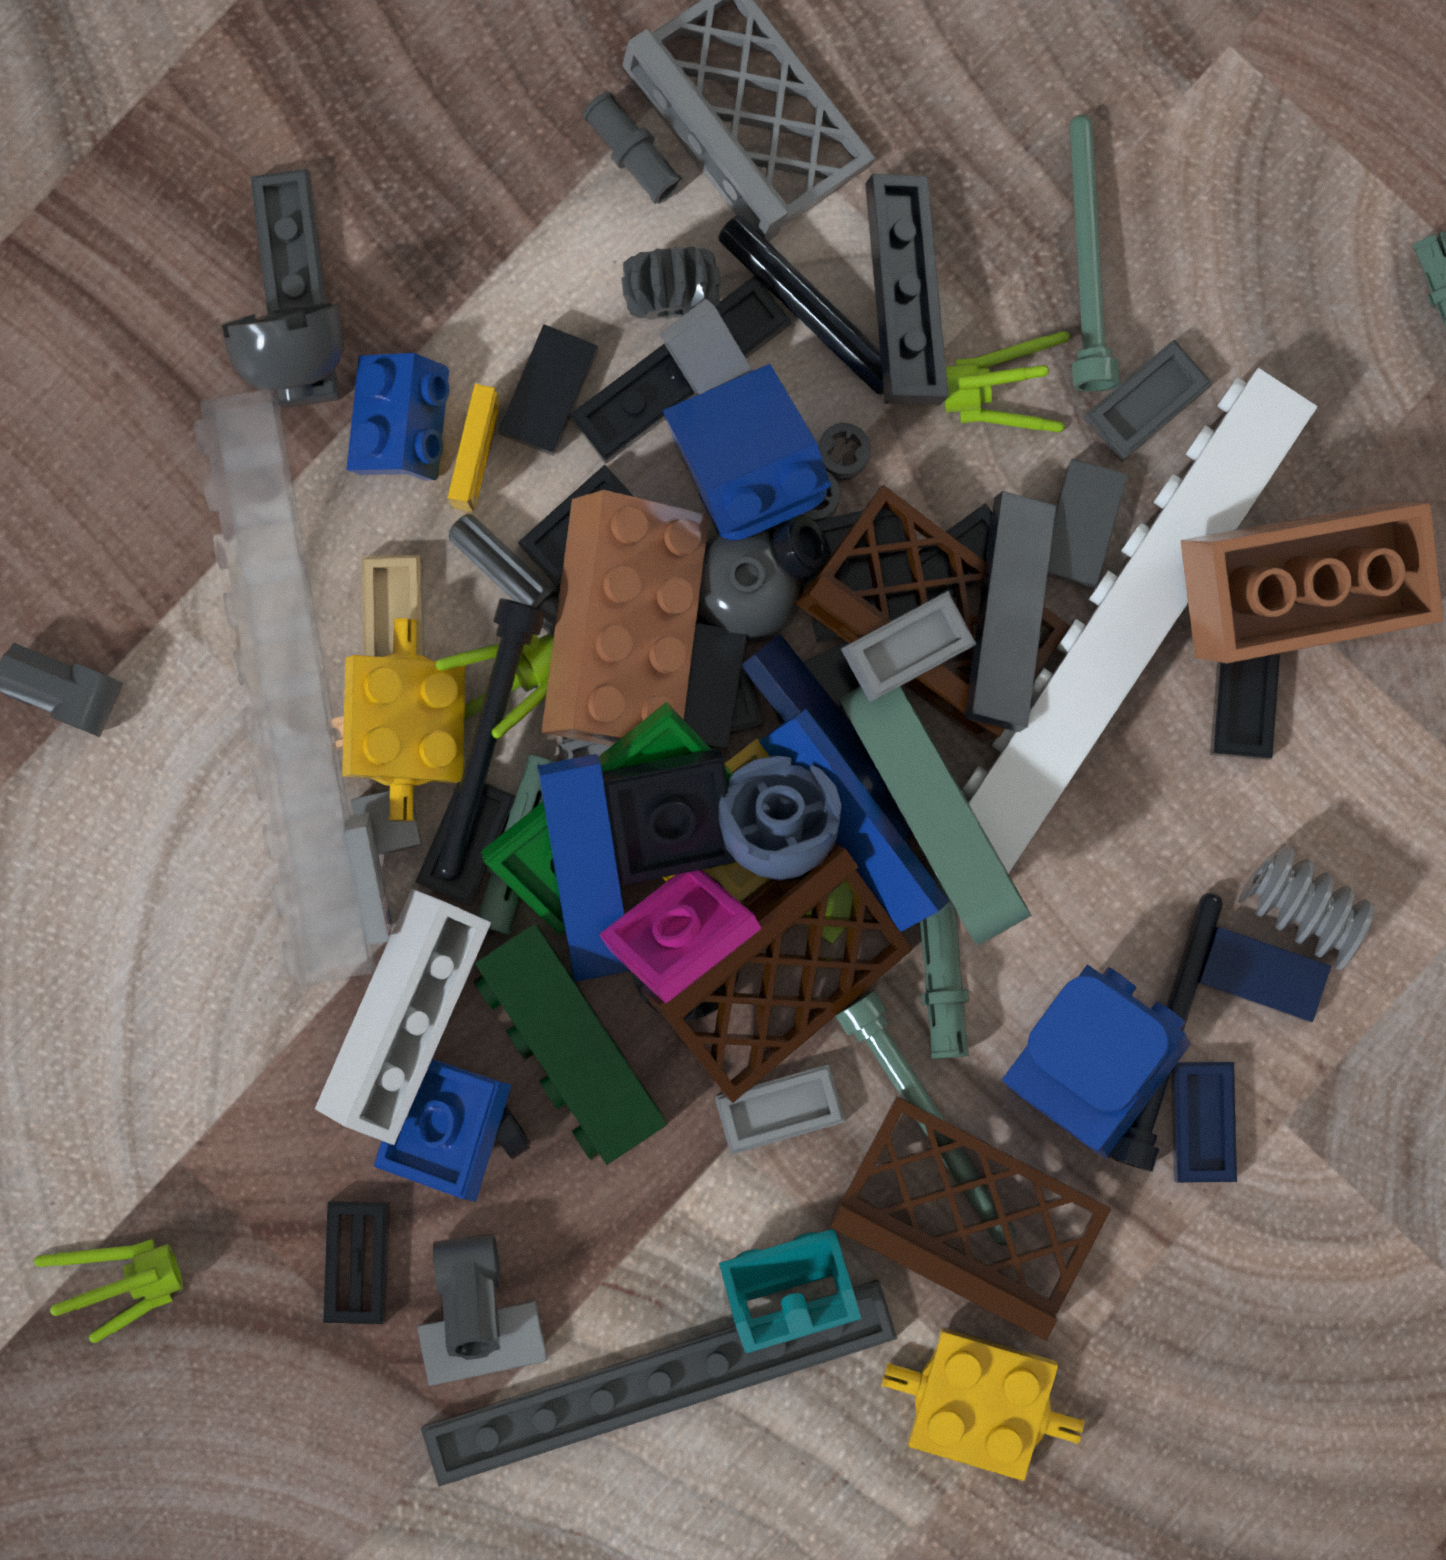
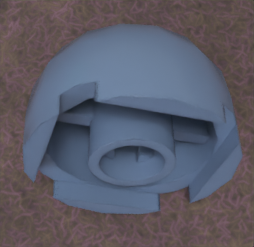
(779, 817)

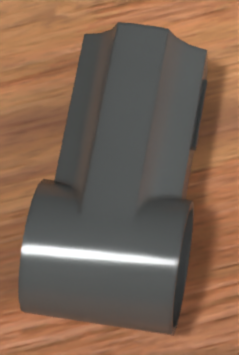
(69, 692)
(467, 1280)

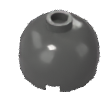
(286, 348)
(747, 587)

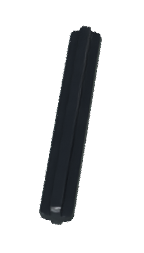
(804, 300)

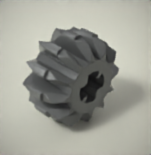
(670, 282)

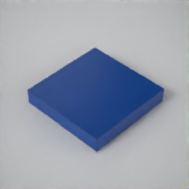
(448, 1131)

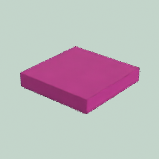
(680, 932)

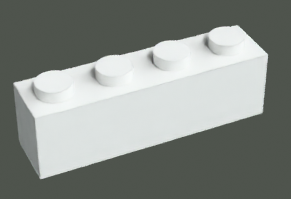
(402, 1017)

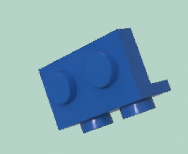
(398, 416)

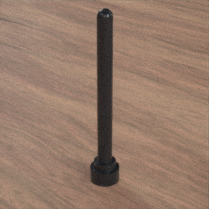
(516, 628)
(1138, 1143)

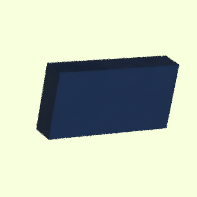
(1264, 974)
(1204, 1122)

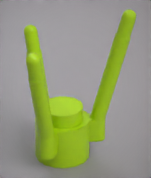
(971, 383)
(530, 674)
(150, 1275)

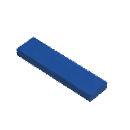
(864, 830)
(583, 861)

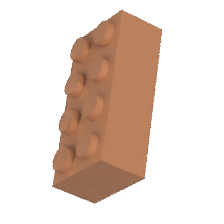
(1312, 581)
(623, 615)

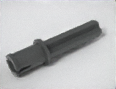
(505, 568)

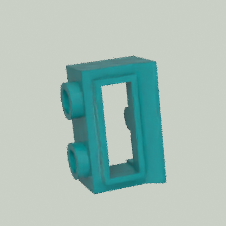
(781, 1268)

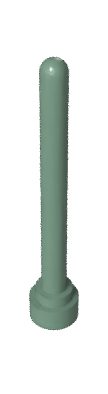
(1095, 366)
(867, 1023)

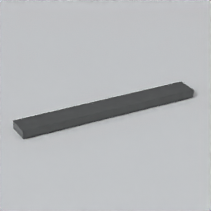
(638, 1391)

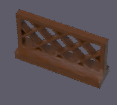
(853, 617)
(777, 908)
(944, 1263)

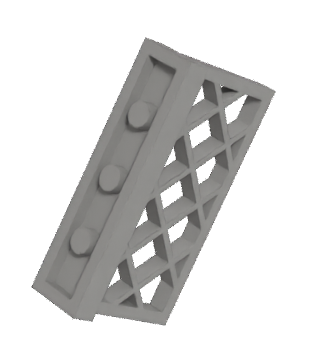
(702, 125)

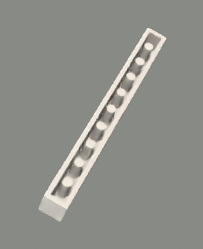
(1133, 612)

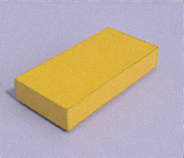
(474, 448)

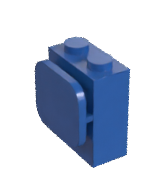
(748, 454)
(1097, 1058)

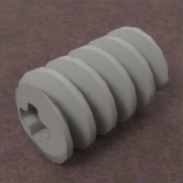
(1310, 904)

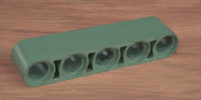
(937, 812)

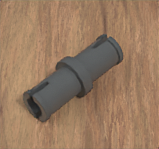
(632, 147)

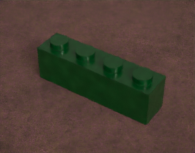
(571, 1045)

